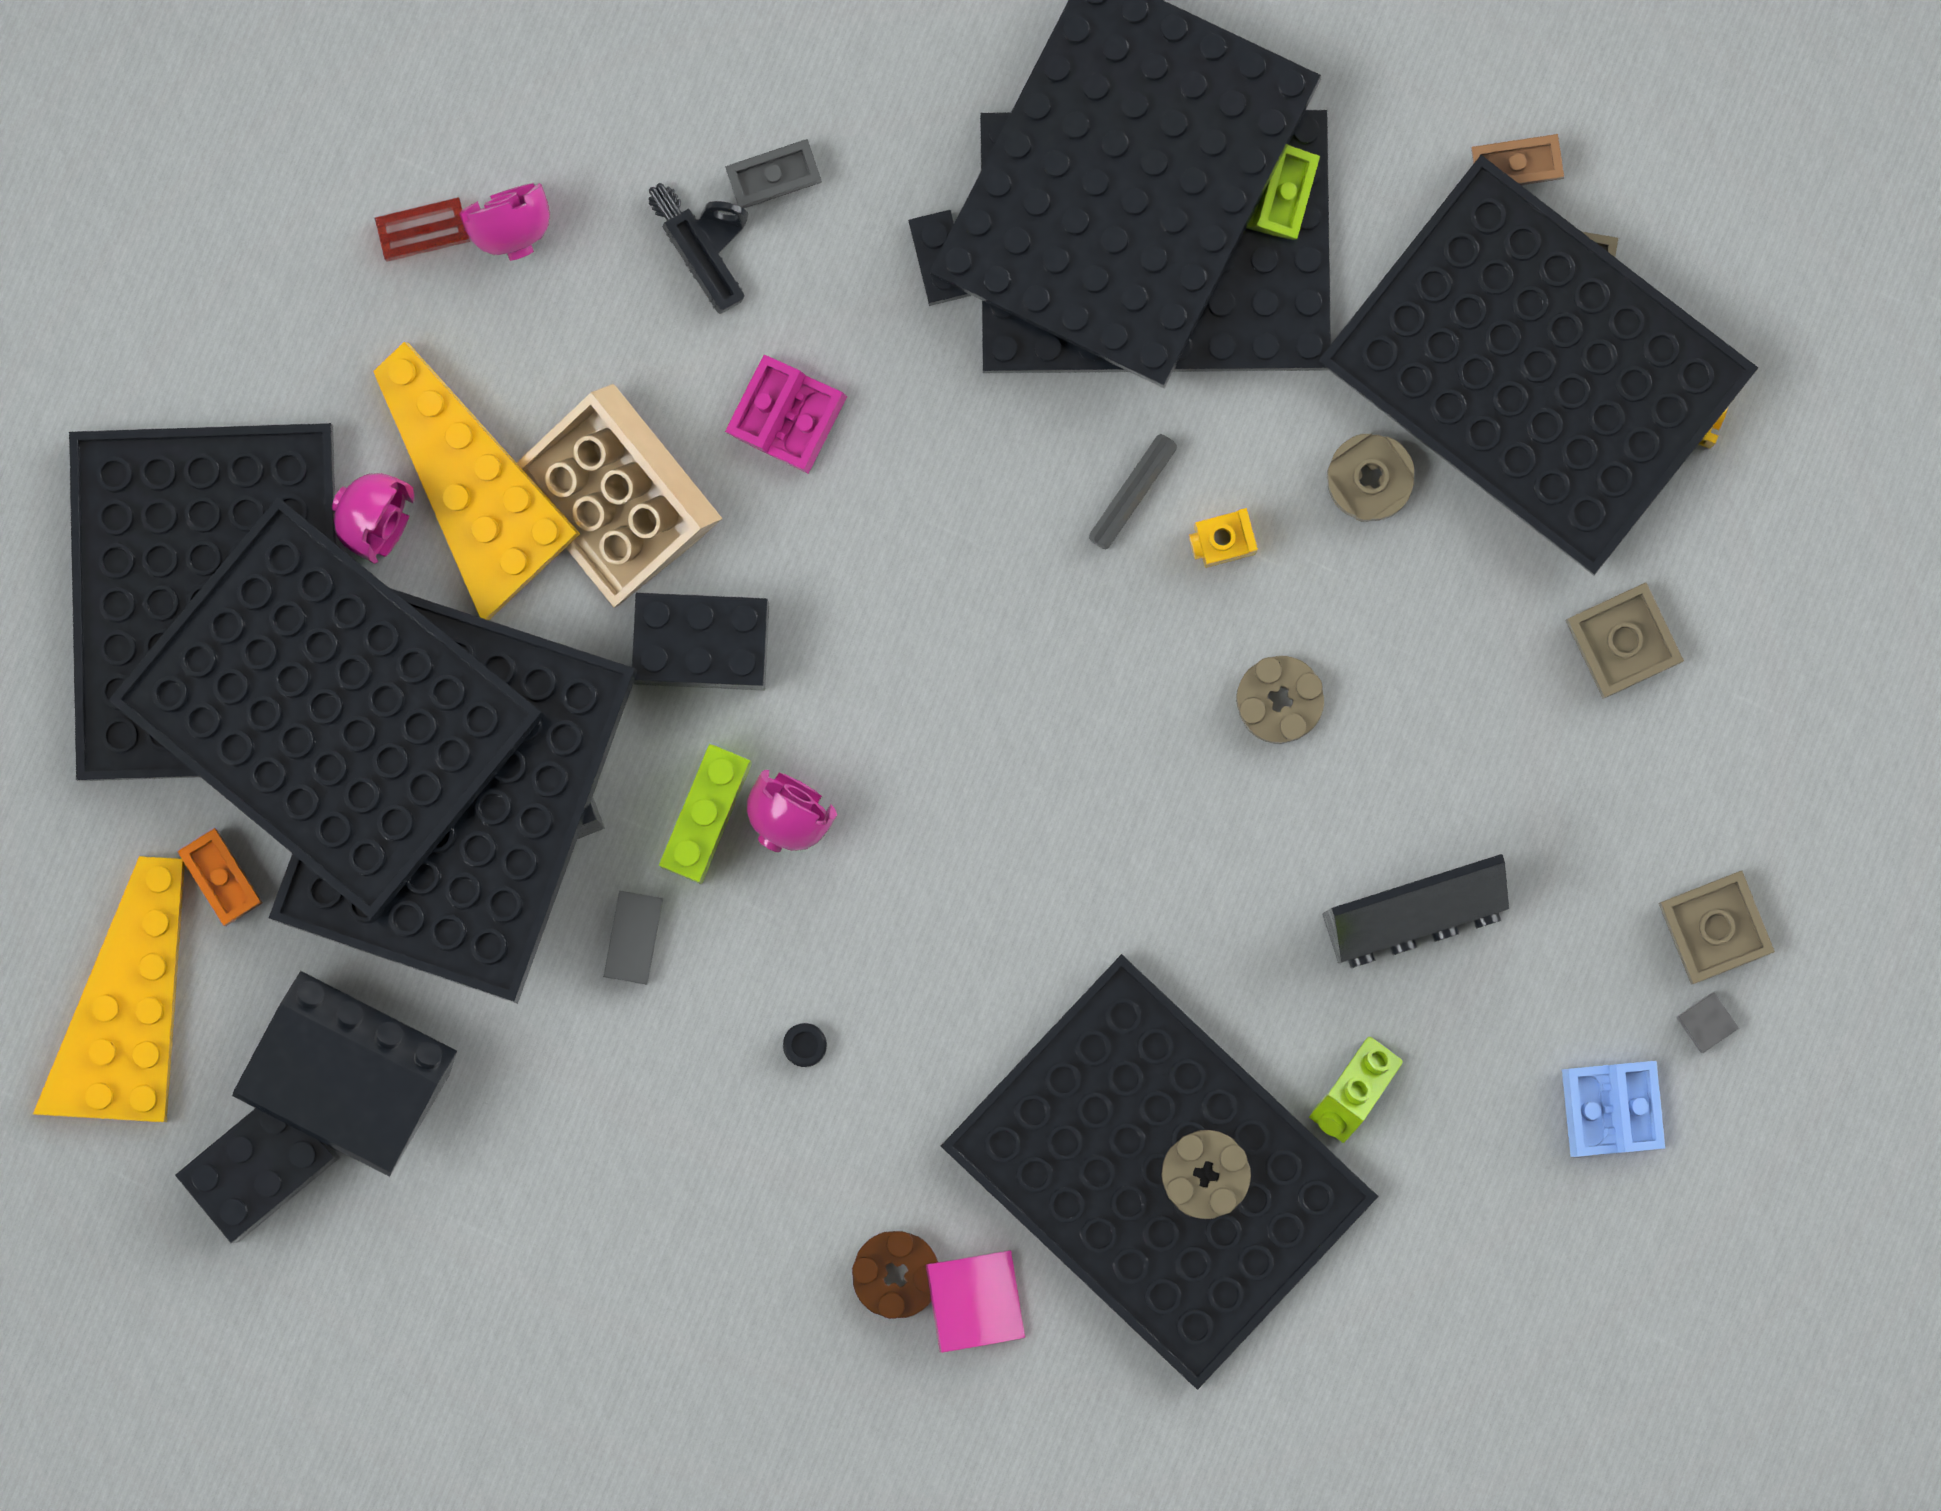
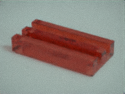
(426, 245)

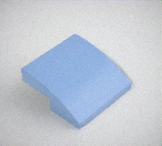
(1613, 1108)

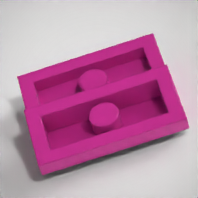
(786, 414)
(975, 1301)

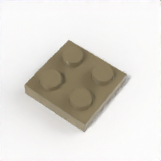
(1624, 640)
(1716, 927)

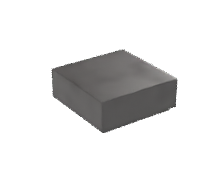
(1707, 1022)

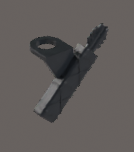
(702, 241)

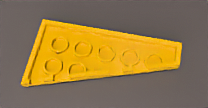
(483, 500)
(122, 1029)

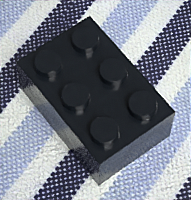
(700, 641)
(253, 1172)

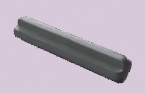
(1132, 491)

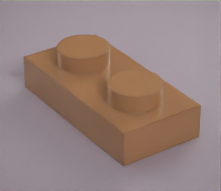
(1525, 159)

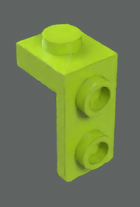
(1356, 1090)

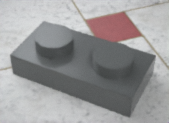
(773, 174)

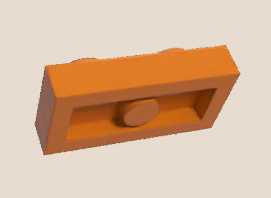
(220, 877)

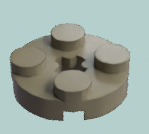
(1395, 482)
(1256, 709)
(1227, 1160)

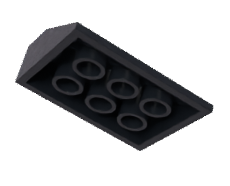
(1417, 910)
(345, 1073)

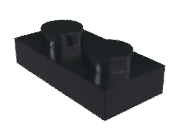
(928, 238)

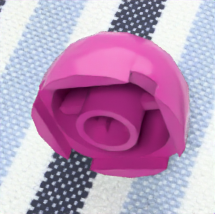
(509, 221)
(371, 514)
(787, 813)

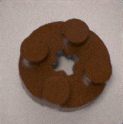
(870, 1272)

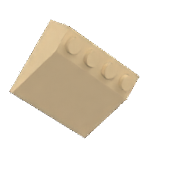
(619, 493)

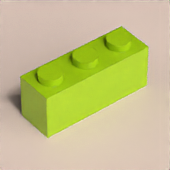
(705, 814)

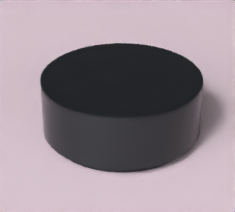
(804, 1045)

